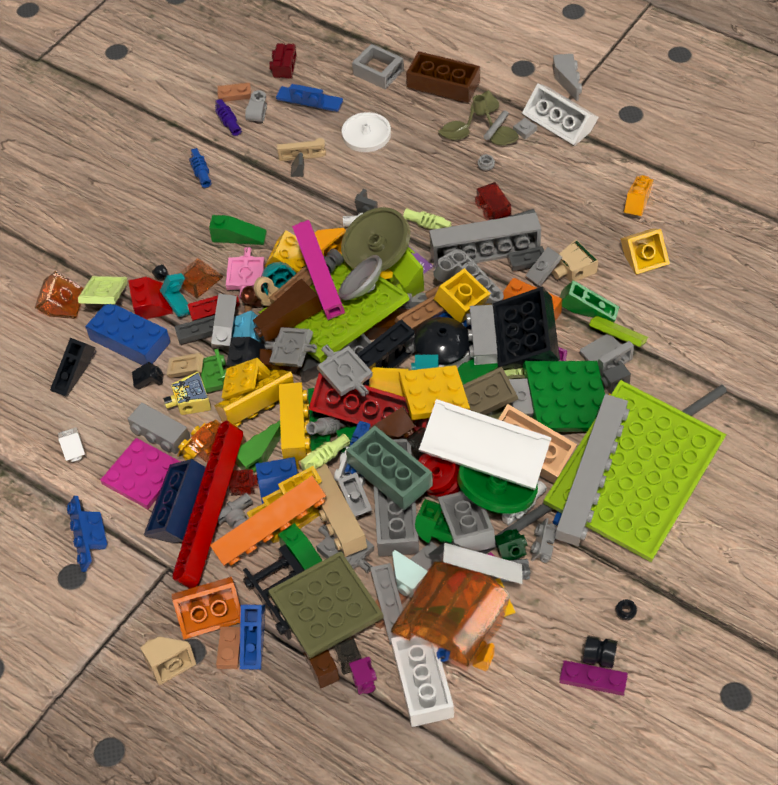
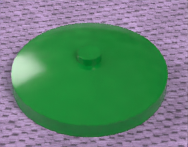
(494, 492)

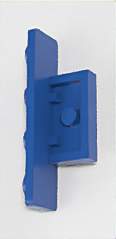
(309, 97)
(87, 532)

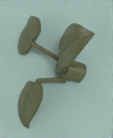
(481, 104)

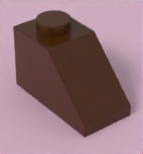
(397, 424)
(323, 669)

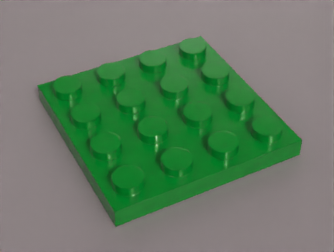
(565, 393)

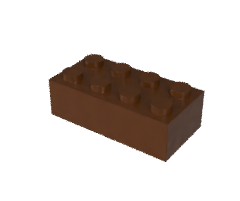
(443, 76)

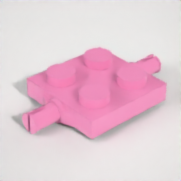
(244, 271)

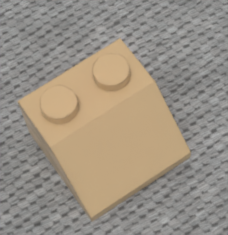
(167, 657)

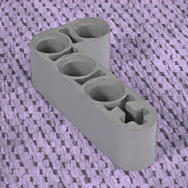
(456, 261)

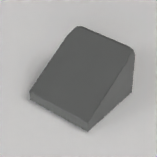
(297, 166)

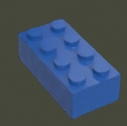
(128, 334)

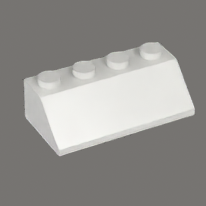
(559, 114)

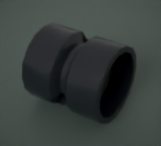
(600, 651)

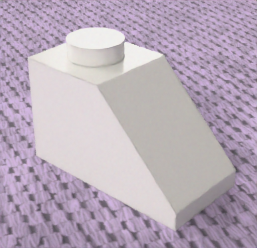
(71, 444)

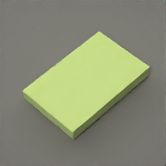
(102, 290)

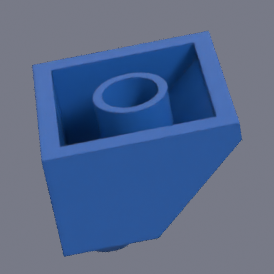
(273, 473)

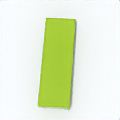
(618, 331)

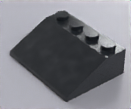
(525, 329)

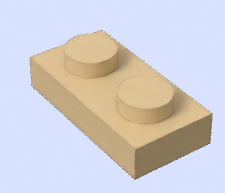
(185, 365)

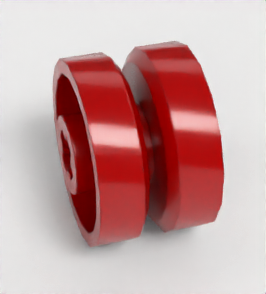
(443, 474)

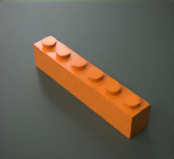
(268, 520)

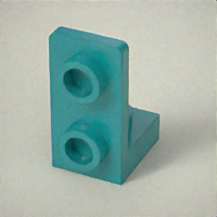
(171, 293)

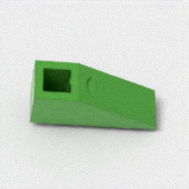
(258, 448)

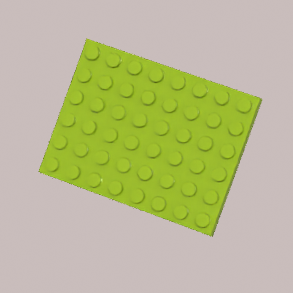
(649, 475)

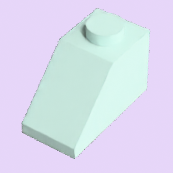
(407, 574)

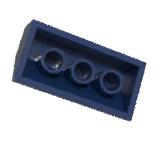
(175, 502)

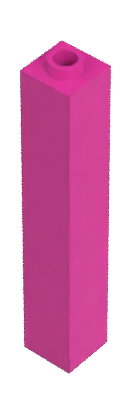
(318, 269)

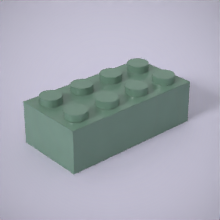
(389, 467)

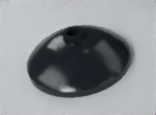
(449, 346)

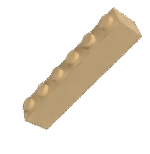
(338, 515)

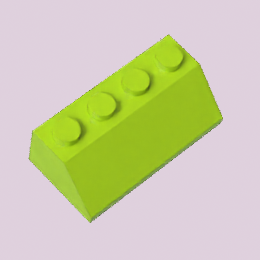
(408, 274)

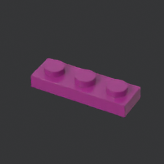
(593, 678)

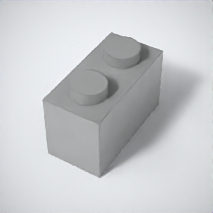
(354, 494)

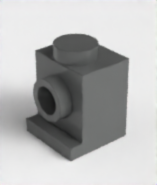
(613, 375)

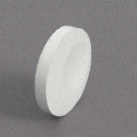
(366, 132)

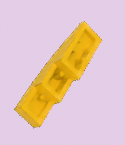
(285, 487)

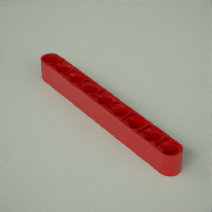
(208, 505)

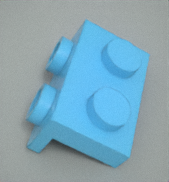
(244, 326)

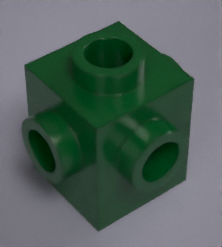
(511, 545)

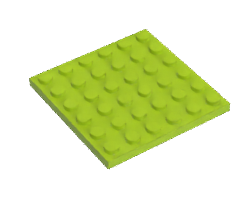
(359, 314)

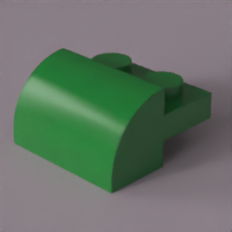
(432, 523)

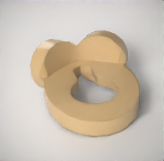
(263, 296)

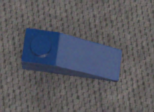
(251, 636)

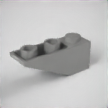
(565, 74)

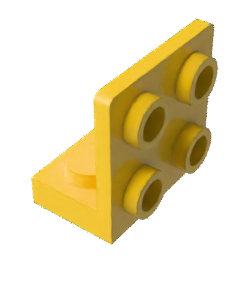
(287, 251)
(243, 378)

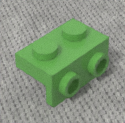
(213, 372)

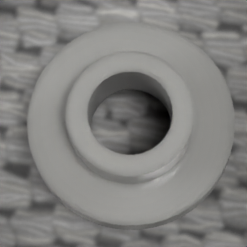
(486, 162)

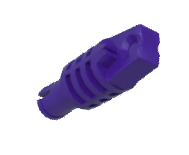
(227, 117)

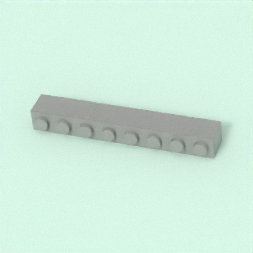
(591, 470)

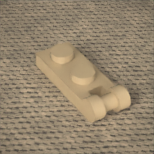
(310, 149)

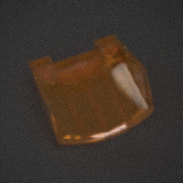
(454, 610)

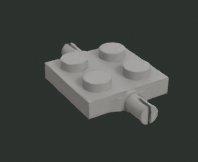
(291, 347)
(344, 370)
(328, 549)

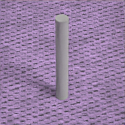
(496, 124)

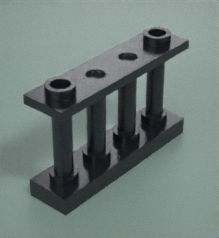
(388, 348)
(285, 560)

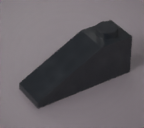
(72, 366)

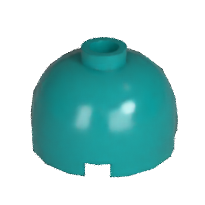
(278, 273)

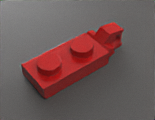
(205, 307)

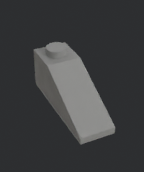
(223, 322)

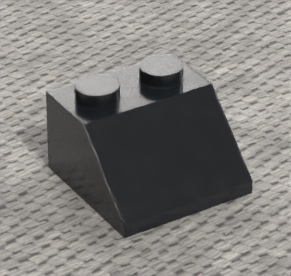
(243, 350)

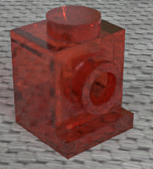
(243, 482)

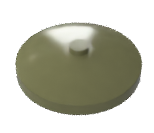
(378, 233)

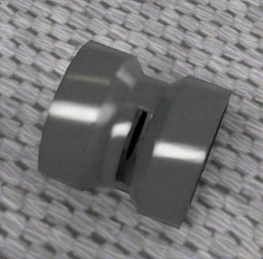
(333, 259)

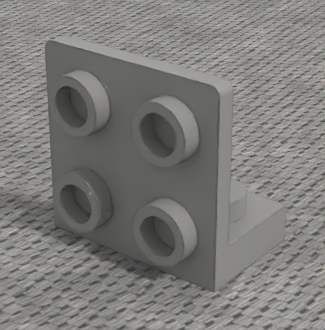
(607, 352)

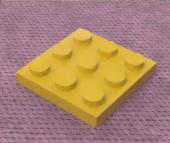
(426, 385)

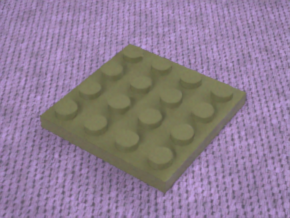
(325, 604)

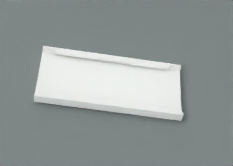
(485, 444)

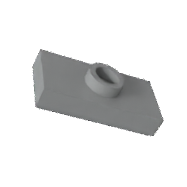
(544, 266)
(524, 401)

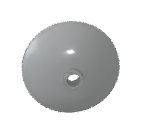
(361, 278)

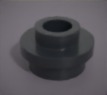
(626, 604)

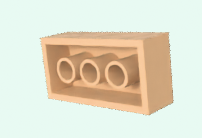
(559, 447)

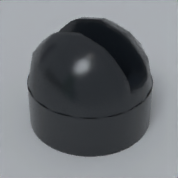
(160, 272)

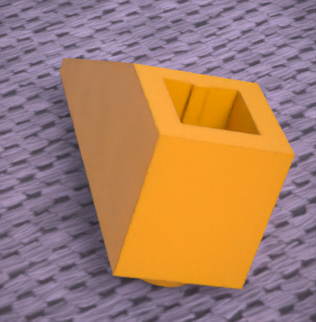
(638, 195)

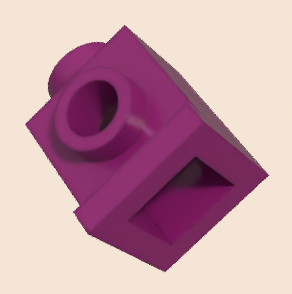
(363, 675)

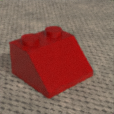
(148, 299)

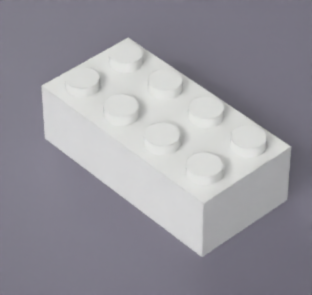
(422, 680)

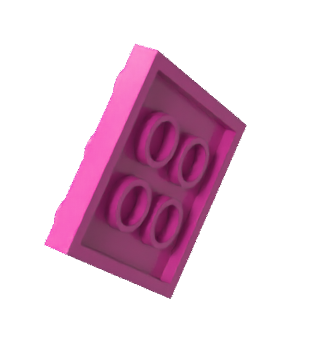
(139, 473)

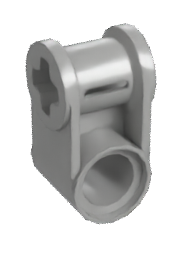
(257, 107)

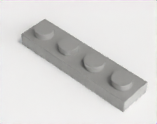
(387, 596)

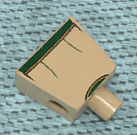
(576, 263)

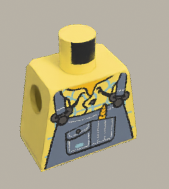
(188, 395)

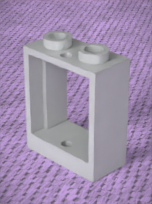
(380, 79)

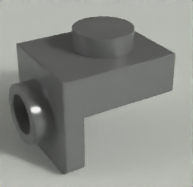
(363, 203)

